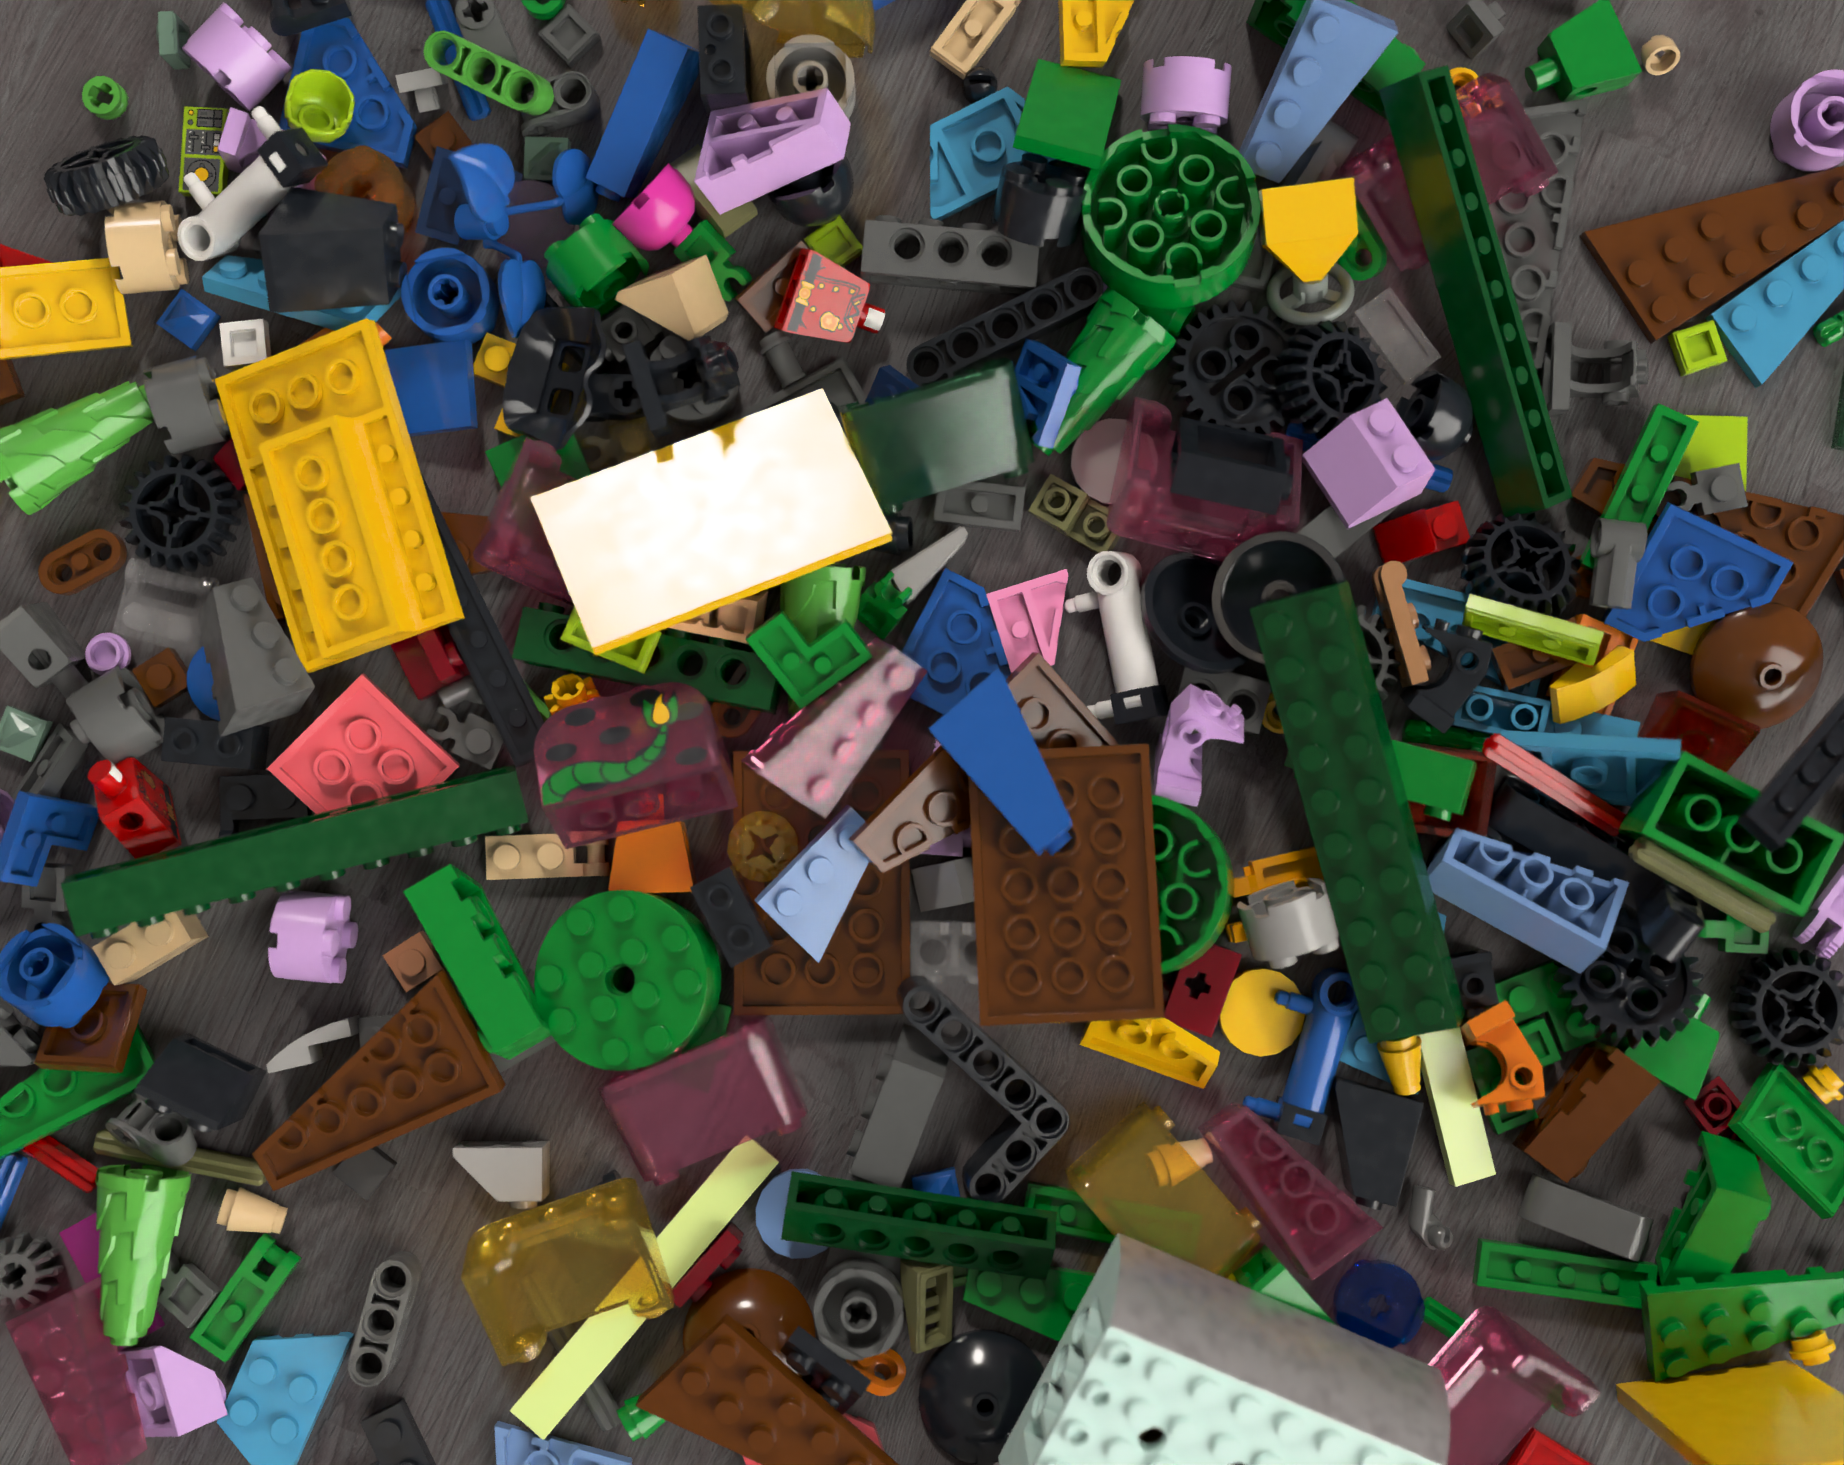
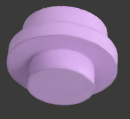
(107, 652)

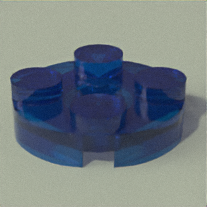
(1401, 1293)

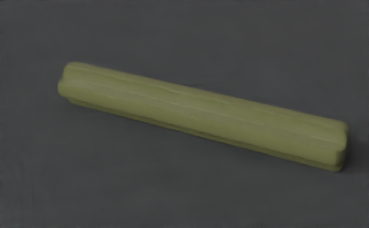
(1701, 885)
(203, 1162)

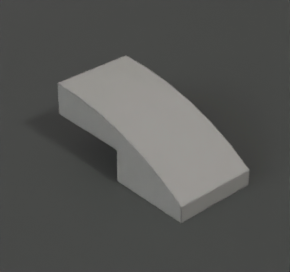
(308, 1047)

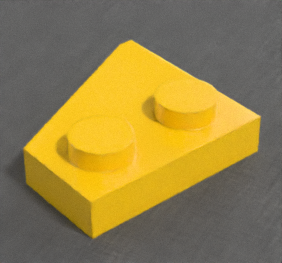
(1090, 30)

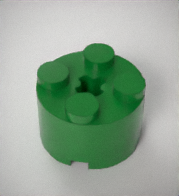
(594, 265)

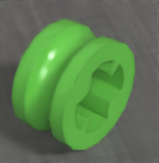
(104, 111)

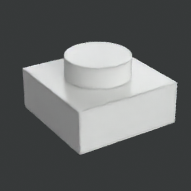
(244, 343)

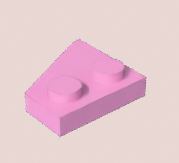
(1030, 617)

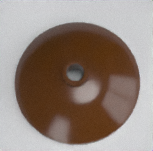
(1739, 651)
(757, 1302)

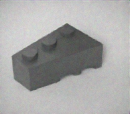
(250, 659)

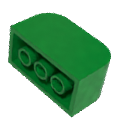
(1695, 817)

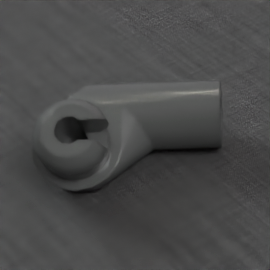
(1425, 1223)

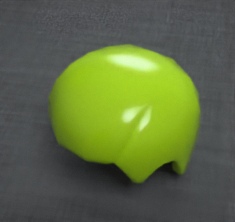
(319, 105)

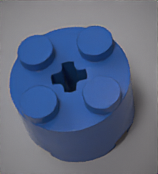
(430, 285)
(51, 976)

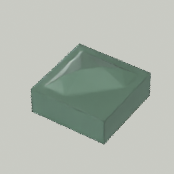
(171, 37)
(540, 156)
(23, 733)

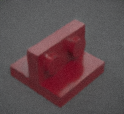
(430, 661)

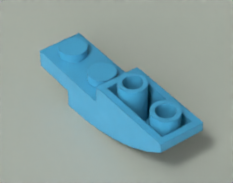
(1495, 710)

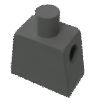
(30, 637)

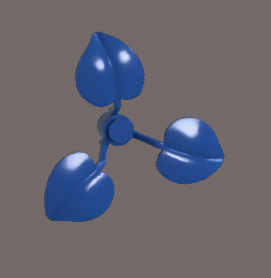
(486, 181)

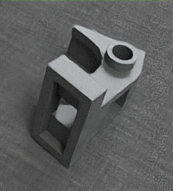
(1621, 372)

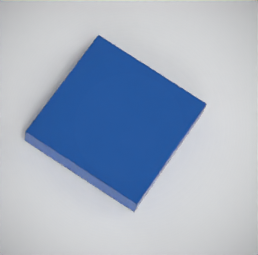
(435, 386)

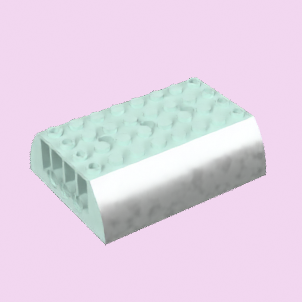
(1222, 1380)

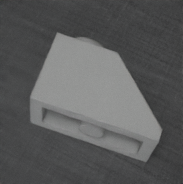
(508, 1169)

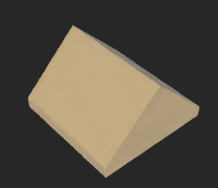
(679, 298)

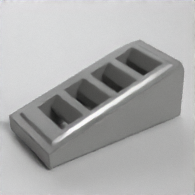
(925, 565)

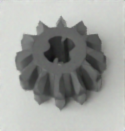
(39, 1268)

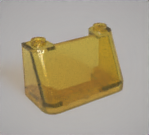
(1158, 1195)
(565, 1267)

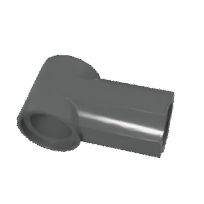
(1322, 156)
(1616, 550)

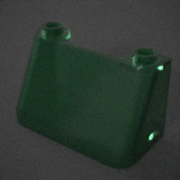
(940, 435)

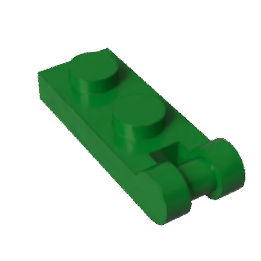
(244, 1299)

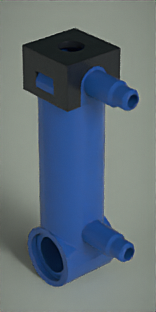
(1316, 1059)

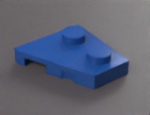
(1045, 388)

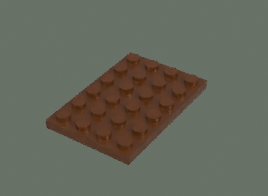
(1077, 927)
(872, 940)

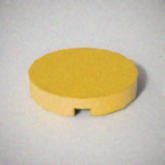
(1252, 1017)

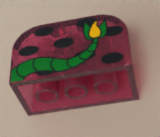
(632, 763)

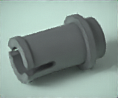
(782, 358)

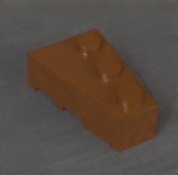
(1584, 1109)

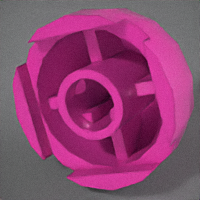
(659, 212)

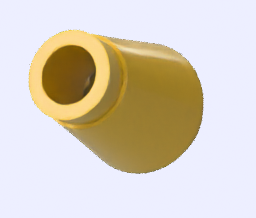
(1402, 1063)

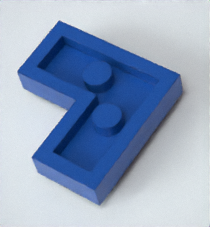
(35, 826)

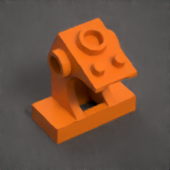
(1500, 1035)

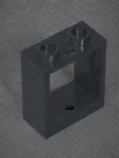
(728, 64)
(1229, 466)

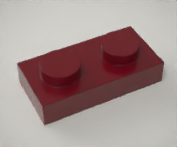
(721, 1252)

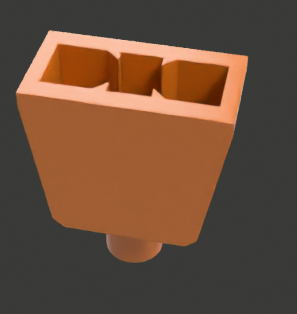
(653, 861)

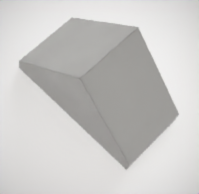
(944, 884)

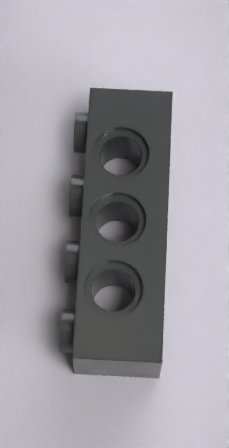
(928, 270)

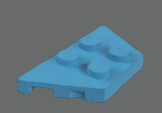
(971, 151)
(1605, 765)
(281, 1394)

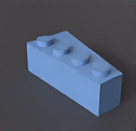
(1317, 71)
(1528, 897)

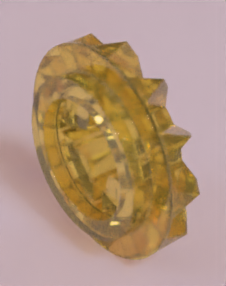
(764, 825)

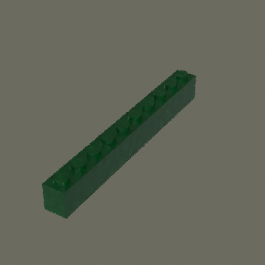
(1475, 291)
(293, 851)

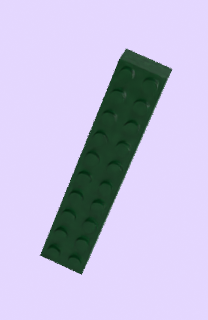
(1358, 813)

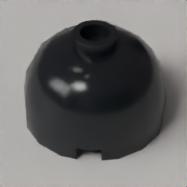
(816, 197)
(1437, 414)

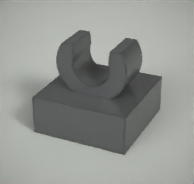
(1477, 26)

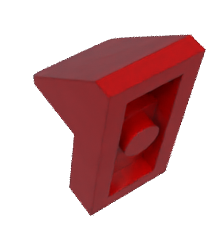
(1421, 533)

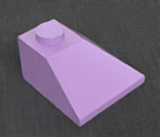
(172, 1391)

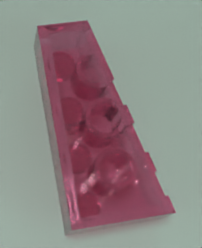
(835, 733)
(1292, 1198)
(80, 1377)

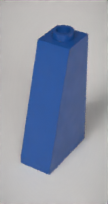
(643, 115)
(1001, 758)

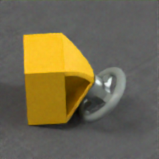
(1307, 233)

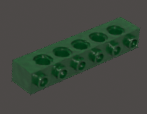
(759, 691)
(919, 1225)

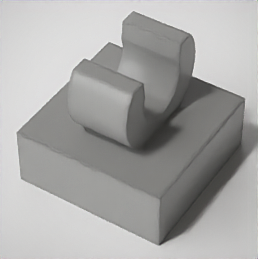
(423, 84)

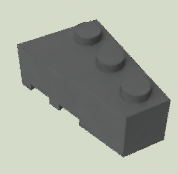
(898, 1110)

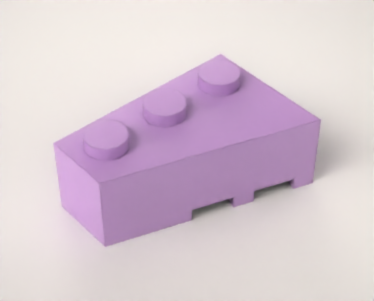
(769, 146)

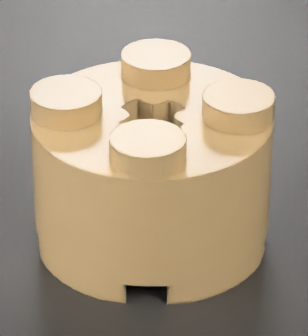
(144, 245)

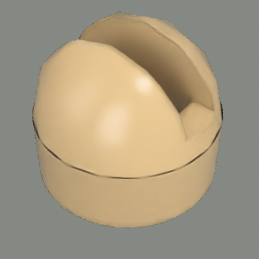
(1651, 60)

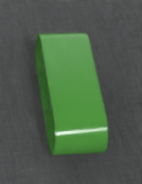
(469, 70)

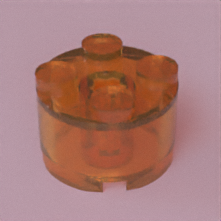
(369, 172)

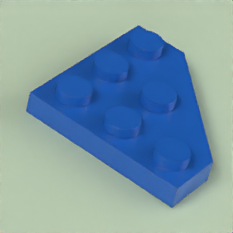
(378, 112)
(1695, 576)
(954, 643)

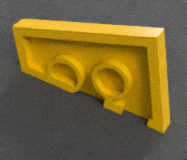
(1154, 1046)

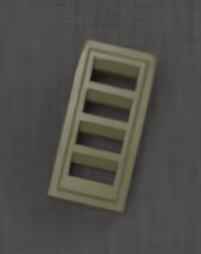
(915, 1279)

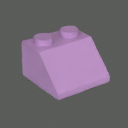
(1368, 464)

